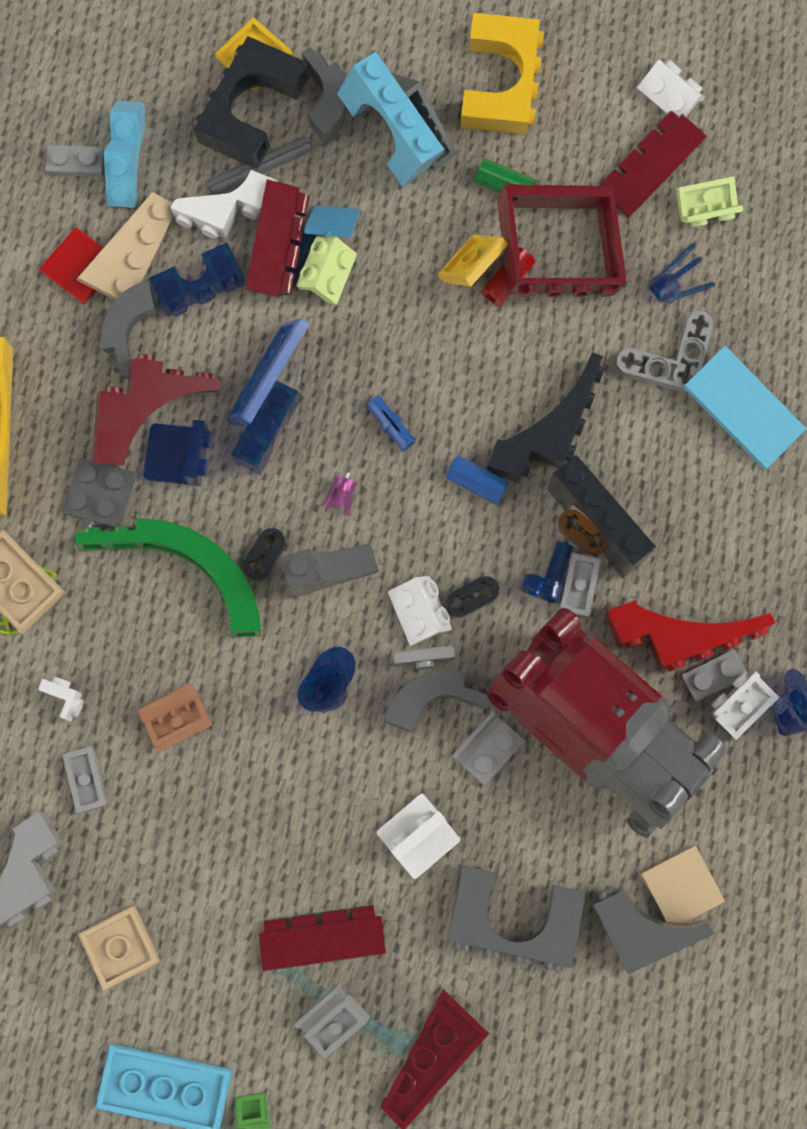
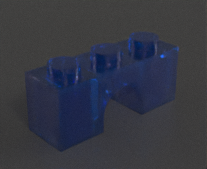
(178, 294)
(259, 437)

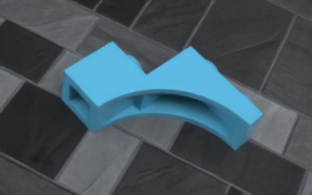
(123, 152)

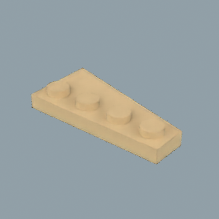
(131, 250)

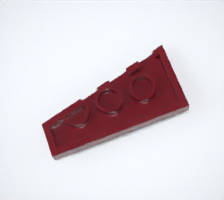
(439, 1052)

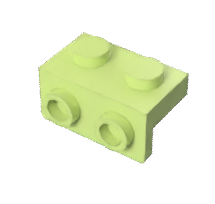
(708, 200)
(327, 268)

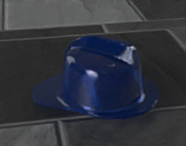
(327, 681)
(791, 707)

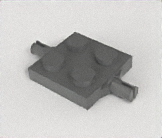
(99, 494)

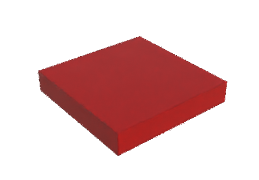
(69, 263)

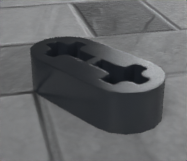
(258, 551)
(469, 590)

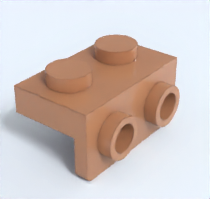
(175, 717)

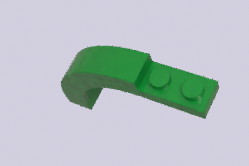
(193, 548)

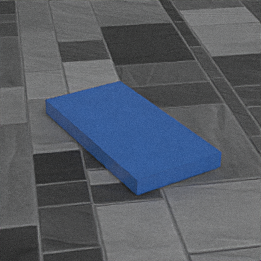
(267, 372)

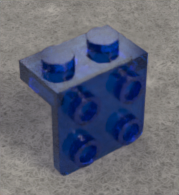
(177, 453)

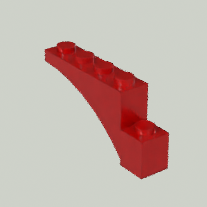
(678, 640)

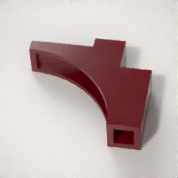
(148, 389)

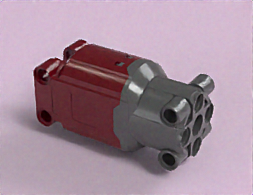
(604, 722)

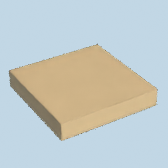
(682, 886)
(119, 947)

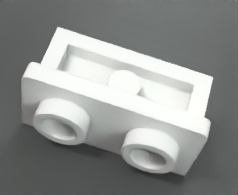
(670, 90)
(420, 609)
(743, 704)

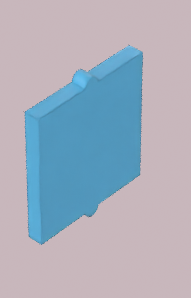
(332, 221)

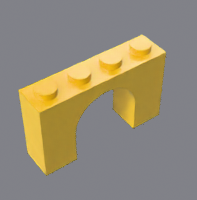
(518, 41)

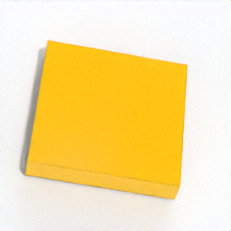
(252, 29)
(472, 260)

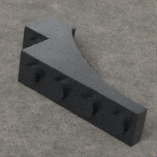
(551, 436)

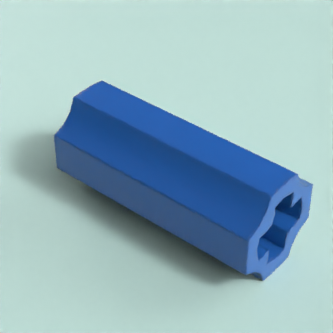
(477, 480)

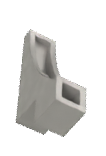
(23, 879)

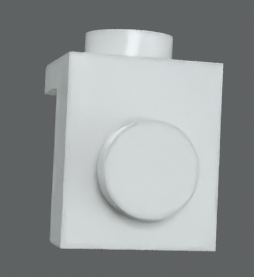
(60, 689)

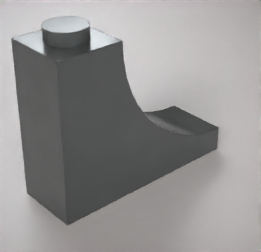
(422, 104)
(316, 571)
(640, 936)

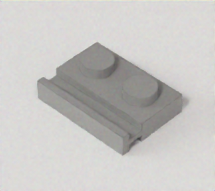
(488, 748)
(332, 1021)

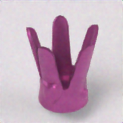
(341, 491)

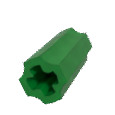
(496, 176)

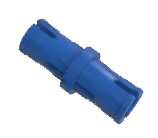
(399, 433)

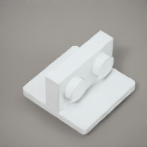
(418, 836)

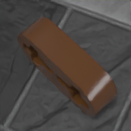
(577, 537)

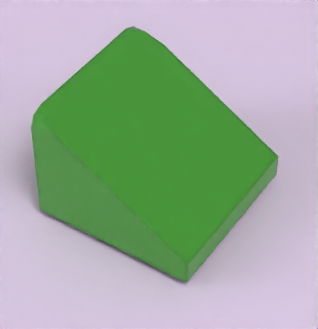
(252, 1112)

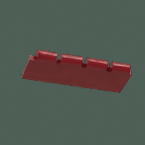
(659, 160)
(274, 232)
(323, 943)

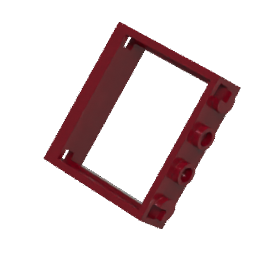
(562, 196)

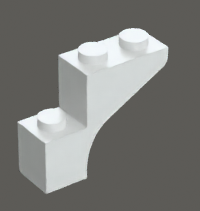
(218, 212)

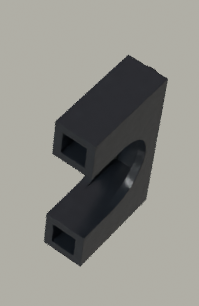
(253, 66)
(578, 487)

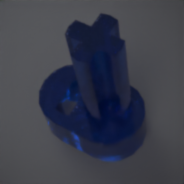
(549, 587)

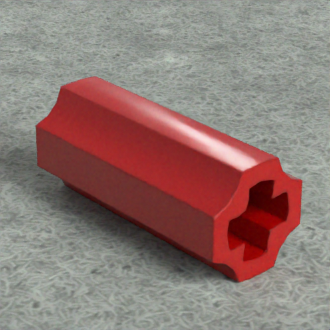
(496, 288)

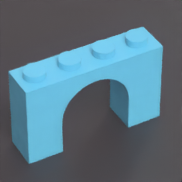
(415, 144)

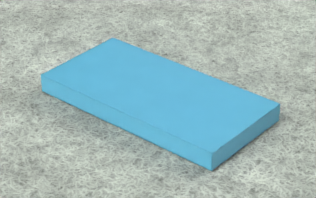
(744, 407)
(163, 1088)

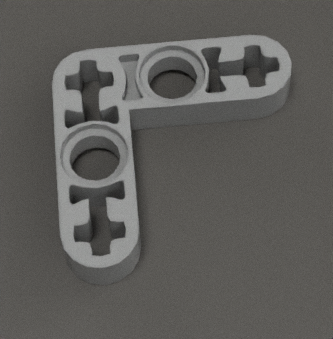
(671, 367)

